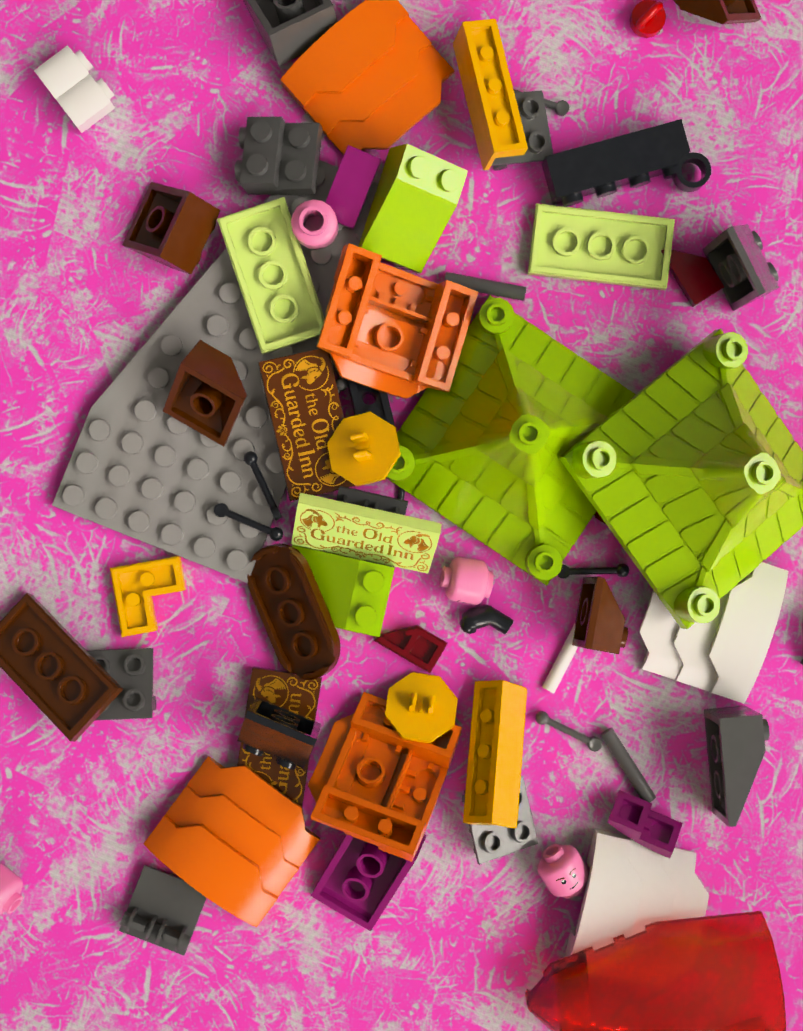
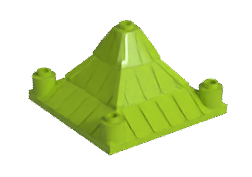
(496, 440)
(695, 477)

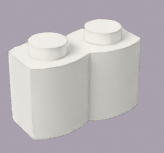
(75, 89)

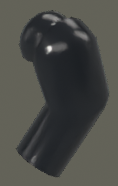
(483, 616)

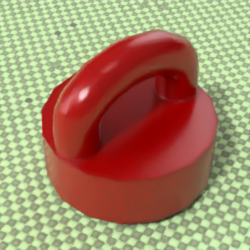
(647, 18)

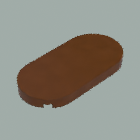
(293, 612)

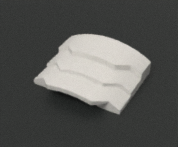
(728, 650)
(632, 889)

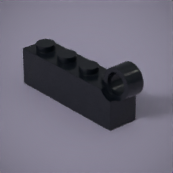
(621, 162)

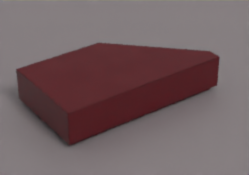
(414, 645)

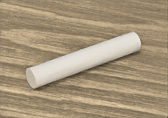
(561, 663)

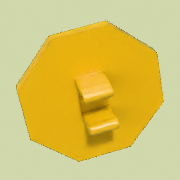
(363, 449)
(421, 707)

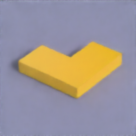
(134, 591)

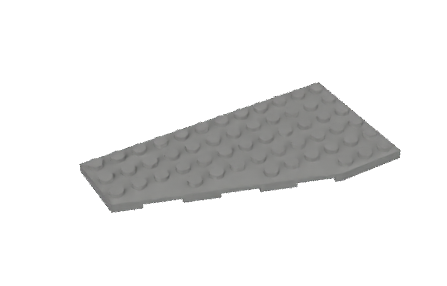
(159, 476)

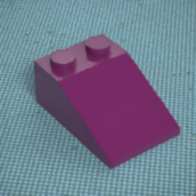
(361, 880)

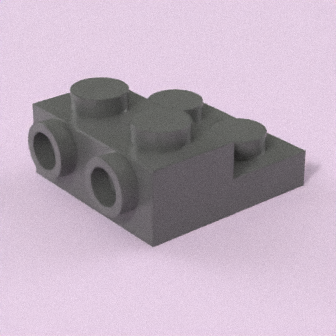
(278, 157)

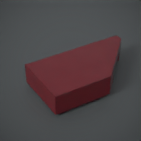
(694, 276)

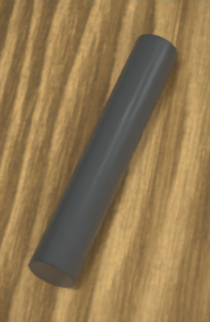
(488, 286)
(627, 765)

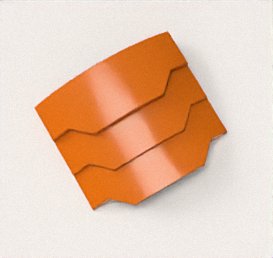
(369, 77)
(394, 326)
(378, 782)
(233, 839)

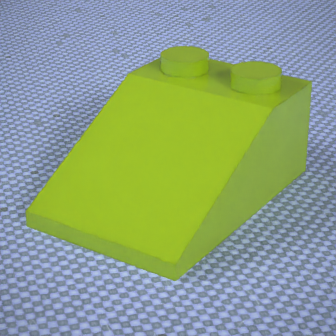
(411, 206)
(352, 589)

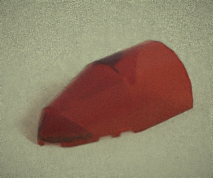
(669, 978)

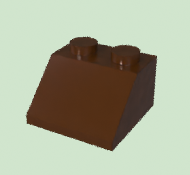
(172, 227)

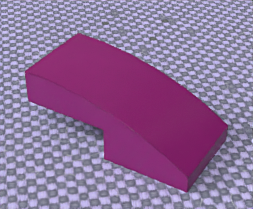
(352, 185)
(648, 828)

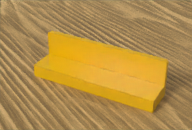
(489, 91)
(495, 754)

